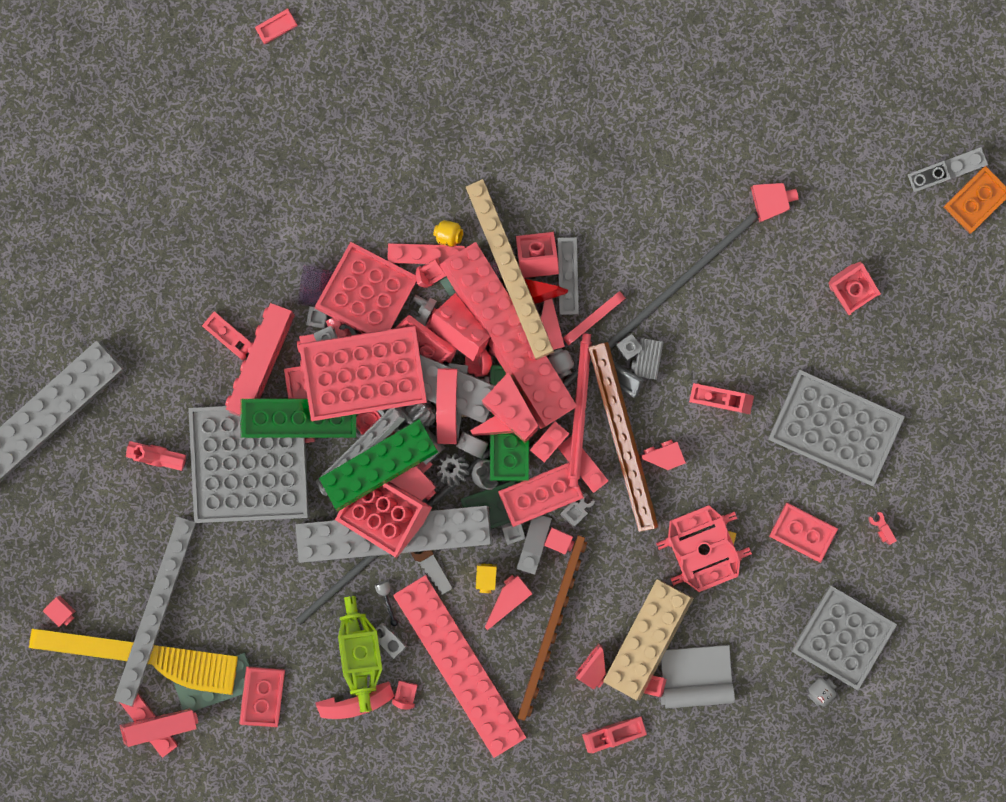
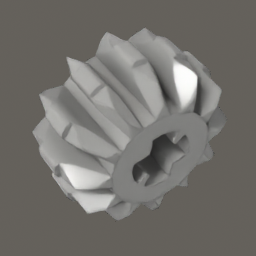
(424, 411)
(458, 472)

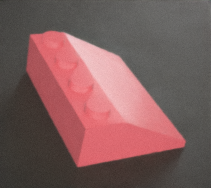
(386, 517)

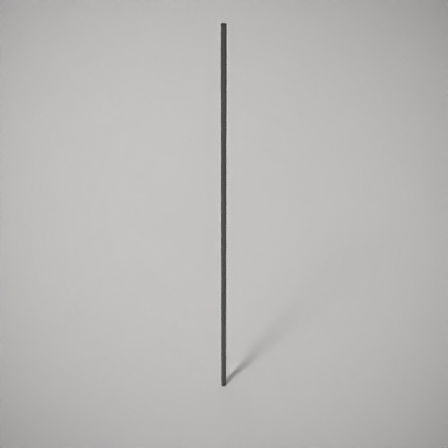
(567, 382)

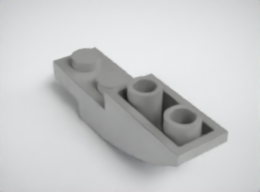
(947, 169)

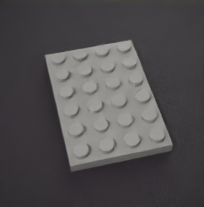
(836, 428)

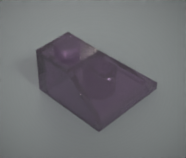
(312, 284)

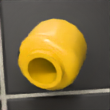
(448, 233)

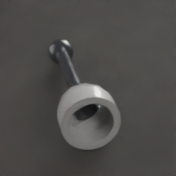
(383, 589)

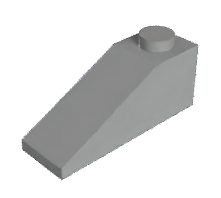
(534, 544)

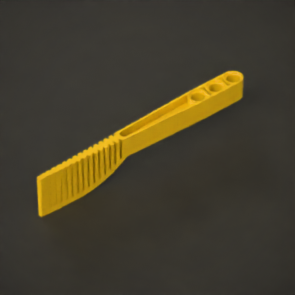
(185, 667)

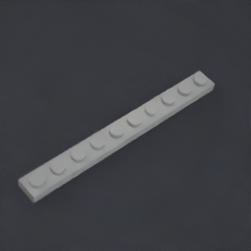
(155, 611)

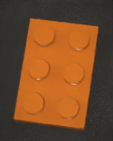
(977, 200)

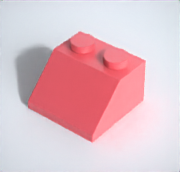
(537, 254)

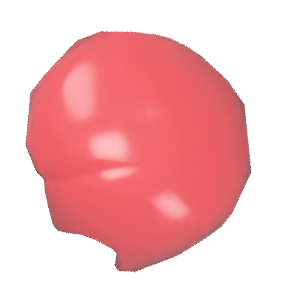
(481, 365)
(366, 420)

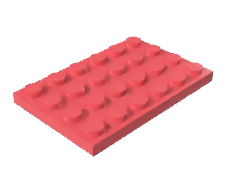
(362, 373)

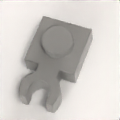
(575, 512)

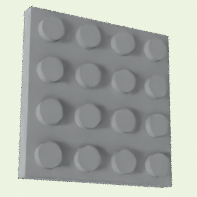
(843, 637)

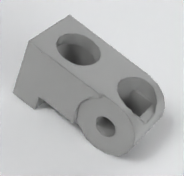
(390, 641)

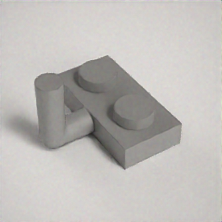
(426, 308)

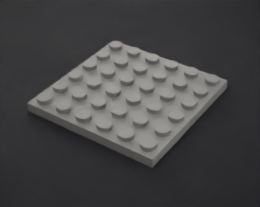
(244, 475)

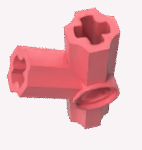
(155, 456)

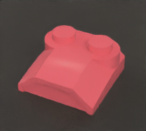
(853, 287)

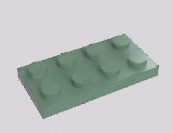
(198, 699)

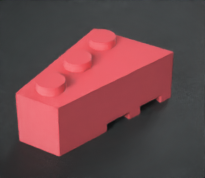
(459, 327)
(511, 408)

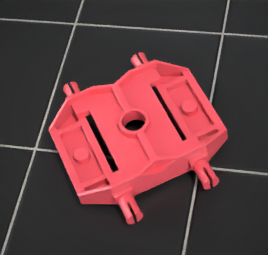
(689, 555)

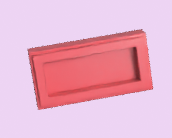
(276, 26)

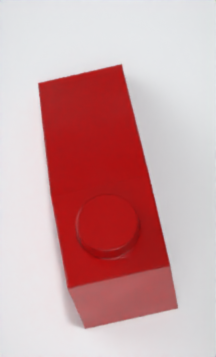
(543, 291)

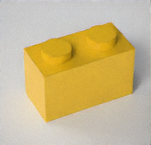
(486, 577)

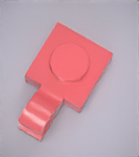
(885, 532)

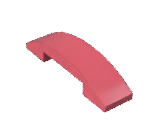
(446, 406)
(350, 708)

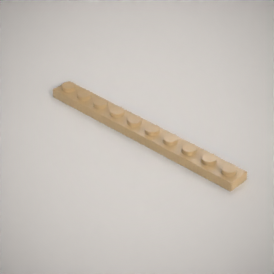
(510, 269)

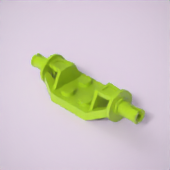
(359, 653)

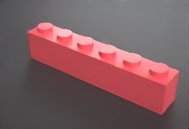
(261, 356)

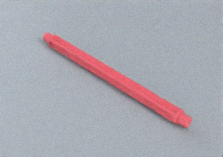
(579, 413)

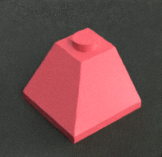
(593, 669)

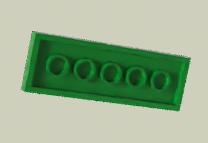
(290, 420)
(507, 451)
(378, 465)

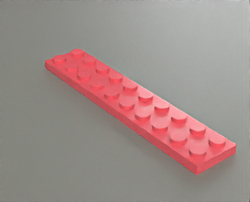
(459, 666)

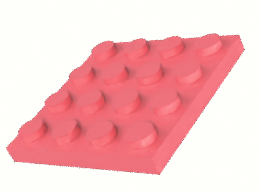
(366, 291)

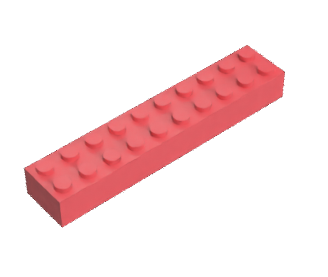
(494, 310)

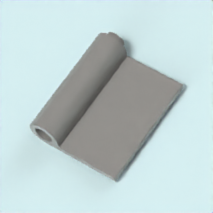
(697, 677)

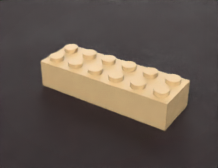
(648, 640)

